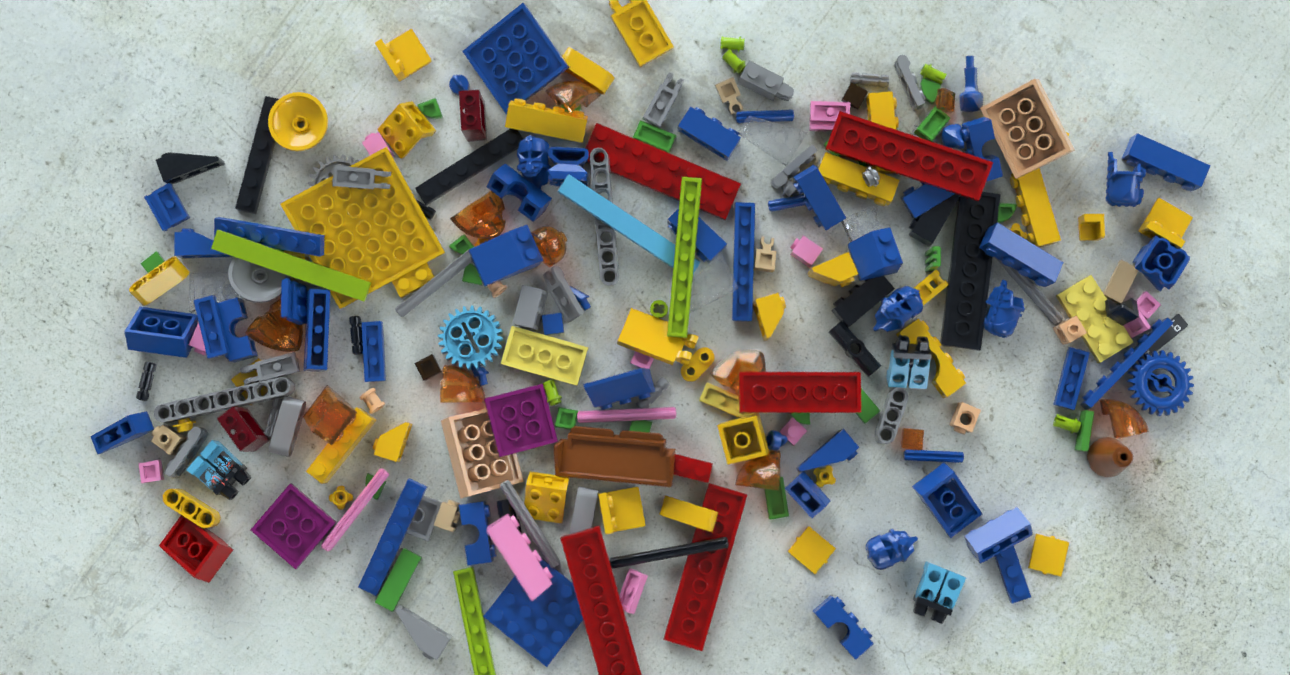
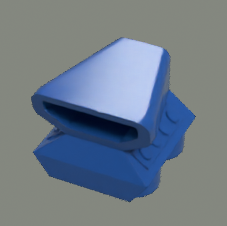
(567, 162)
(1161, 262)

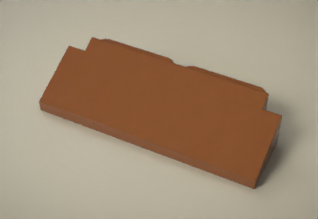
(616, 458)

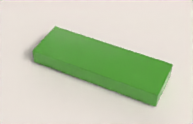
(398, 579)

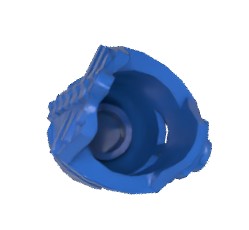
(534, 160)
(1122, 184)
(898, 308)
(1003, 311)
(890, 548)

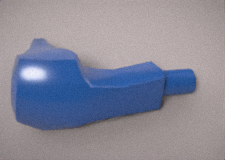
(971, 99)
(952, 136)

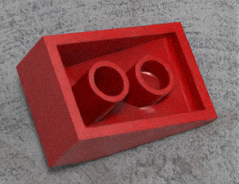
(196, 549)

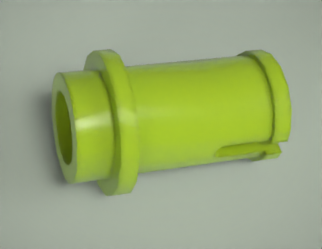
(732, 43)
(730, 58)
(932, 74)
(552, 393)
(1067, 423)

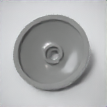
(245, 282)

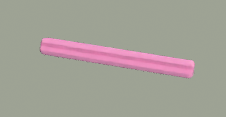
(626, 414)
(355, 509)

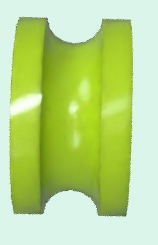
(660, 303)

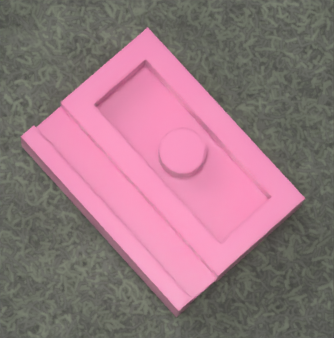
(824, 114)

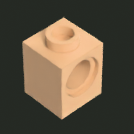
(1069, 330)
(971, 412)

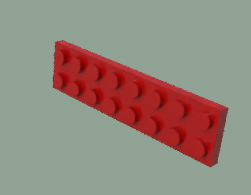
(909, 156)
(661, 170)
(705, 571)
(600, 603)

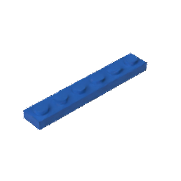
(273, 236)
(743, 261)
(1131, 357)
(392, 536)

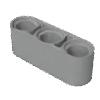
(898, 409)
(287, 426)
(584, 509)

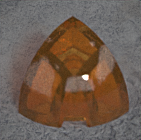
(572, 94)
(482, 217)
(275, 331)
(745, 360)
(460, 386)
(1124, 418)
(761, 472)

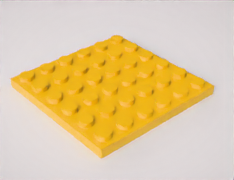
(366, 231)

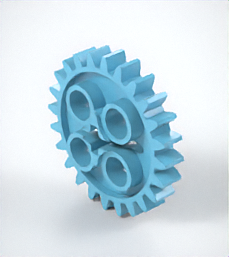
(486, 329)

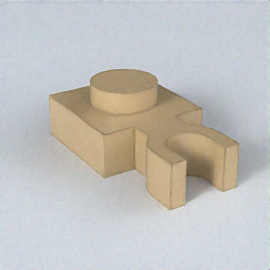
(728, 92)
(764, 257)

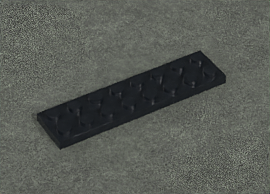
(969, 273)

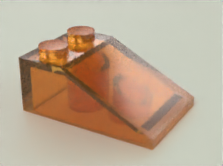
(329, 415)

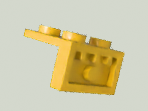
(404, 54)
(405, 128)
(1166, 222)
(546, 496)
(621, 510)

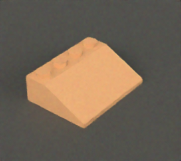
(1027, 128)
(476, 456)

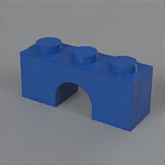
(975, 135)
(509, 182)
(231, 313)
(482, 550)
(856, 639)

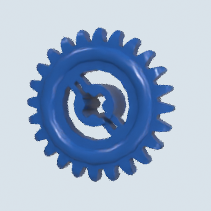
(1144, 372)

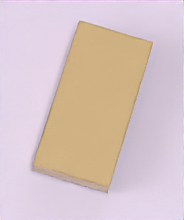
(1120, 282)

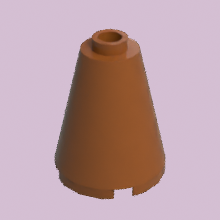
(1108, 457)

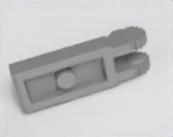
(909, 82)
(662, 102)
(793, 168)
(358, 177)
(562, 294)
(272, 368)
(186, 452)

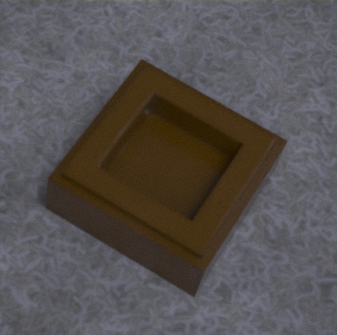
(854, 95)
(428, 367)

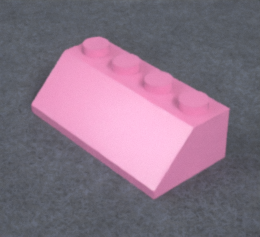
(520, 556)

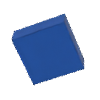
(553, 324)

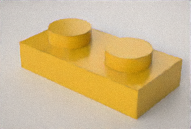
(413, 280)

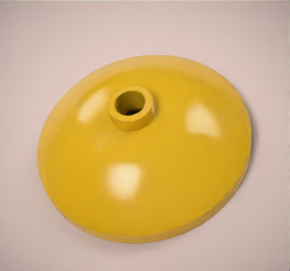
(289, 113)

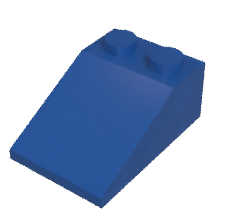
(506, 255)
(947, 499)

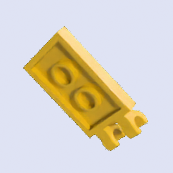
(640, 30)
(649, 337)

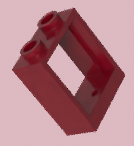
(474, 119)
(248, 432)

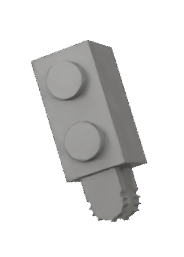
(765, 82)

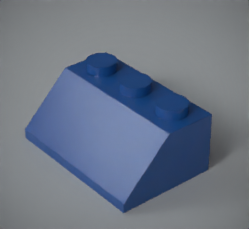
(161, 332)
(620, 388)

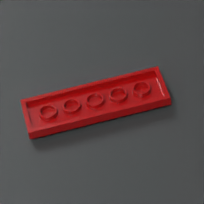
(799, 392)

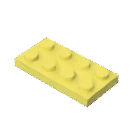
(1103, 334)
(544, 355)

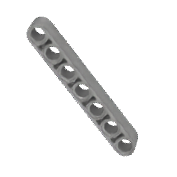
(604, 267)
(215, 400)

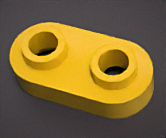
(697, 364)

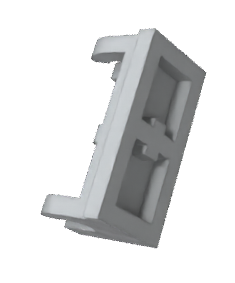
(530, 307)

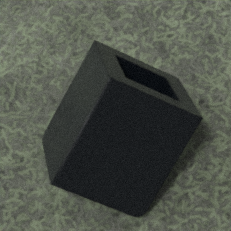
(1123, 312)

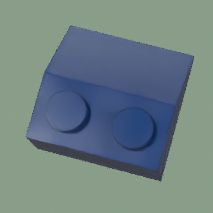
(875, 254)

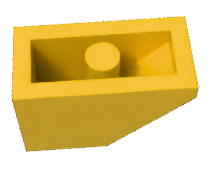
(393, 442)

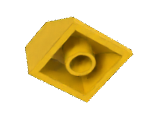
(835, 271)
(768, 313)

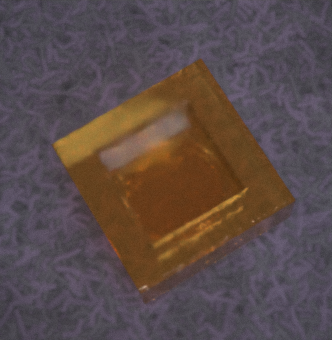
(945, 100)
(912, 439)

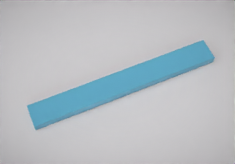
(619, 220)

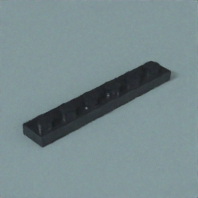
(258, 162)
(469, 166)

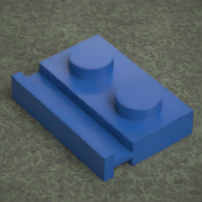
(167, 207)
(293, 301)

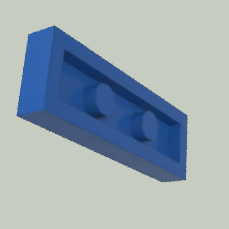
(211, 327)
(373, 351)
(1071, 378)
(1012, 575)

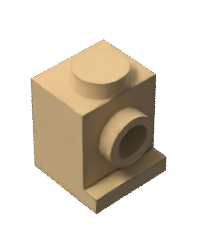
(173, 441)
(448, 515)

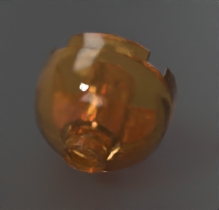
(550, 244)

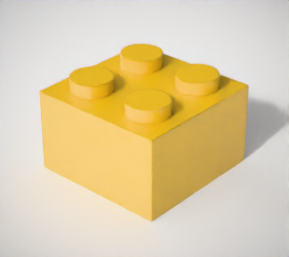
(743, 439)

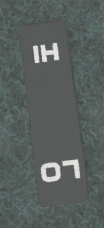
(1178, 326)

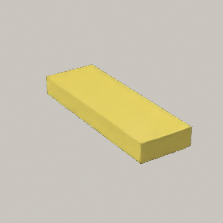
(722, 400)

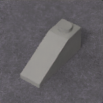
(426, 635)

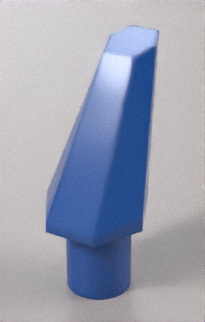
(581, 298)
(481, 374)

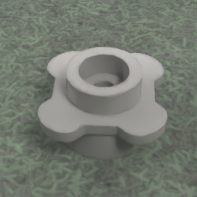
(871, 177)
(789, 188)

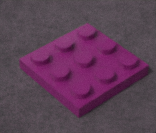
(520, 420)
(293, 526)

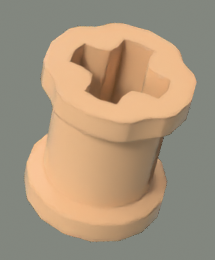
(497, 288)
(372, 400)

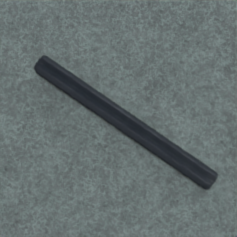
(669, 552)

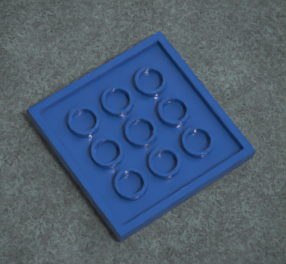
(515, 57)
(538, 624)

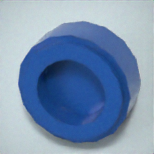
(458, 83)
(775, 440)

